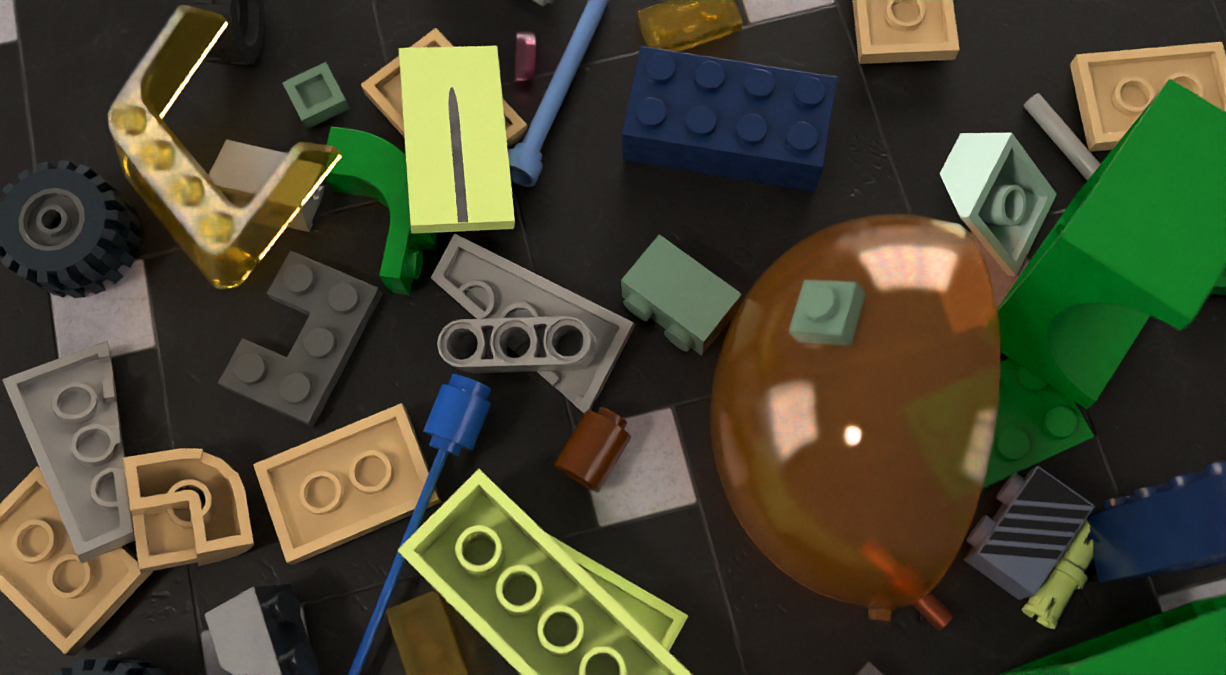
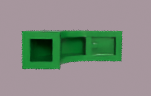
(379, 171)

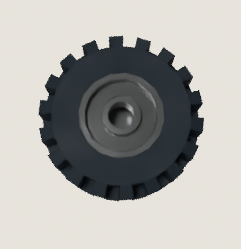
(66, 229)

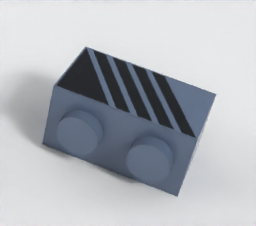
(1027, 532)

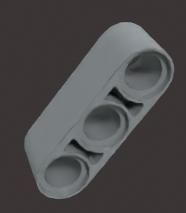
(495, 334)

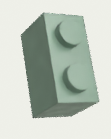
(679, 296)

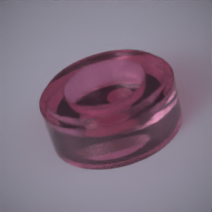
(525, 56)

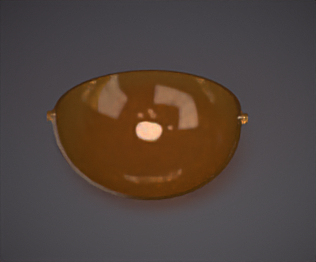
(870, 453)

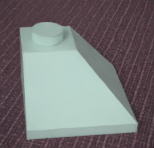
(998, 194)

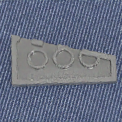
(501, 289)
(78, 444)

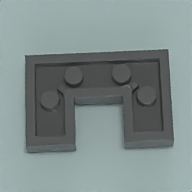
(304, 380)

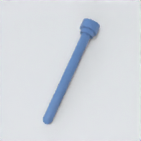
(526, 156)

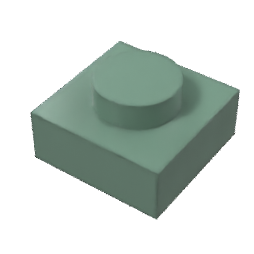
(316, 95)
(827, 312)

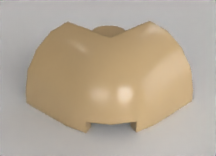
(186, 509)

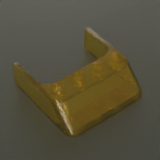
(211, 230)

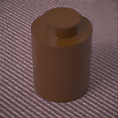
(594, 448)

